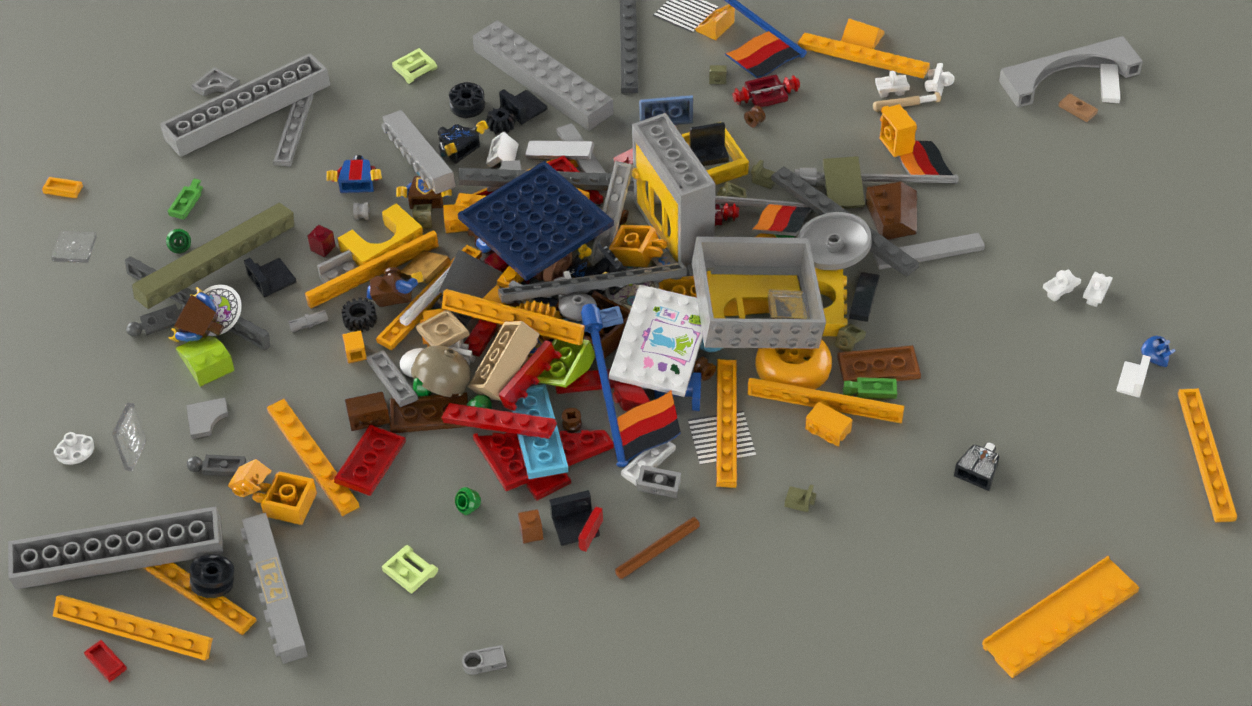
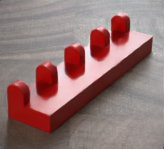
(528, 375)

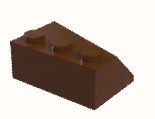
(893, 209)
(611, 335)

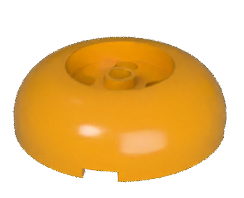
(790, 368)

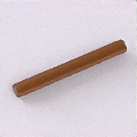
(657, 548)

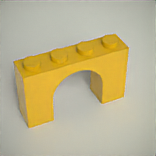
(396, 220)
(832, 285)

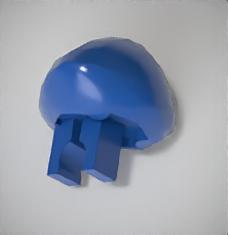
(1158, 350)

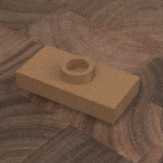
(1078, 107)

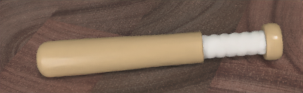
(908, 101)

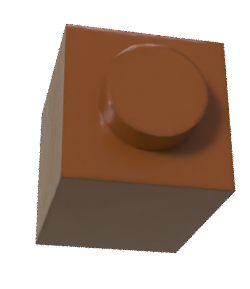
(530, 526)

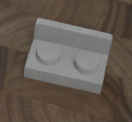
(336, 266)

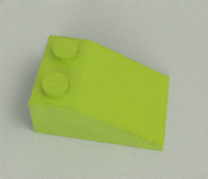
(206, 359)
(571, 365)

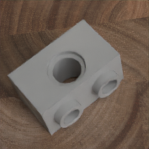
(659, 481)

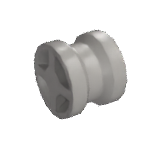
(361, 211)

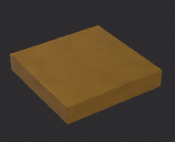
(428, 263)

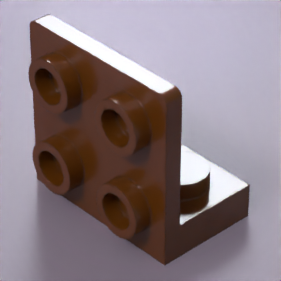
(367, 411)

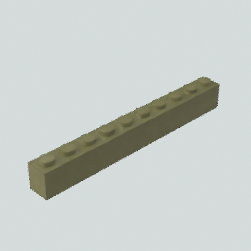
(212, 255)

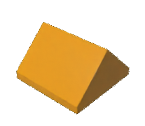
(717, 22)
(862, 34)

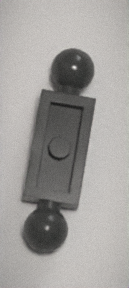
(155, 321)
(216, 464)

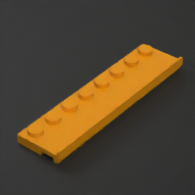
(1059, 616)

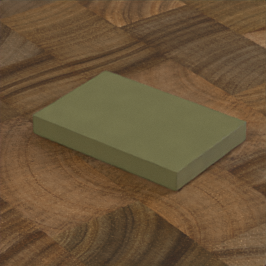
(844, 181)

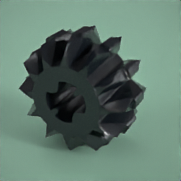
(501, 120)

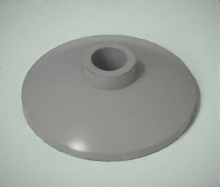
(571, 305)

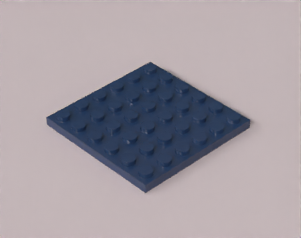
(535, 220)

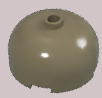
(442, 370)

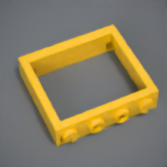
(729, 171)

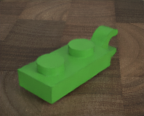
(186, 200)
(871, 388)

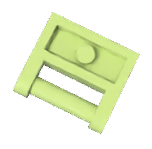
(413, 61)
(405, 573)

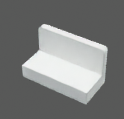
(502, 149)
(1133, 377)

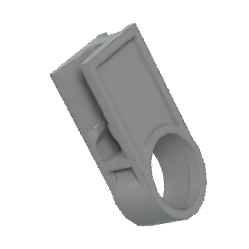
(491, 659)

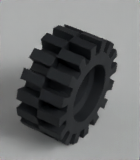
(356, 307)

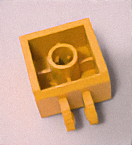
(897, 130)
(637, 245)
(287, 497)

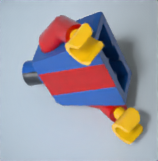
(355, 175)

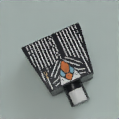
(978, 466)

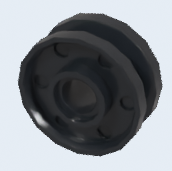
(466, 100)
(211, 576)

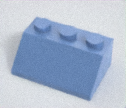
(677, 108)

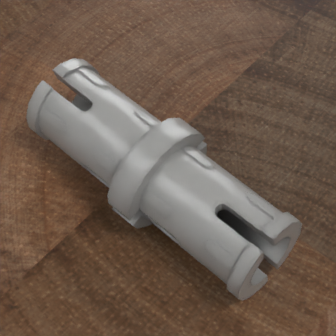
(308, 321)

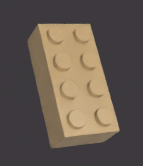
(503, 359)

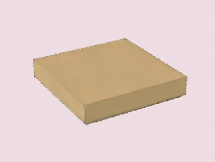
(442, 329)

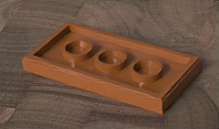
(889, 363)

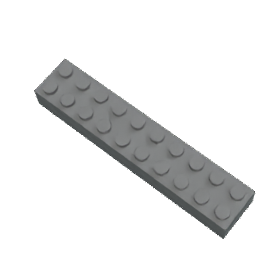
(543, 75)
(245, 104)
(114, 547)

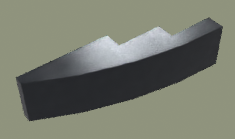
(864, 296)

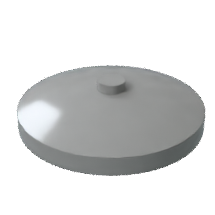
(837, 240)

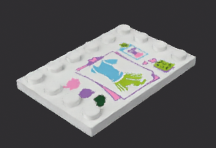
(659, 341)

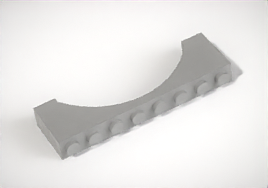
(1023, 78)

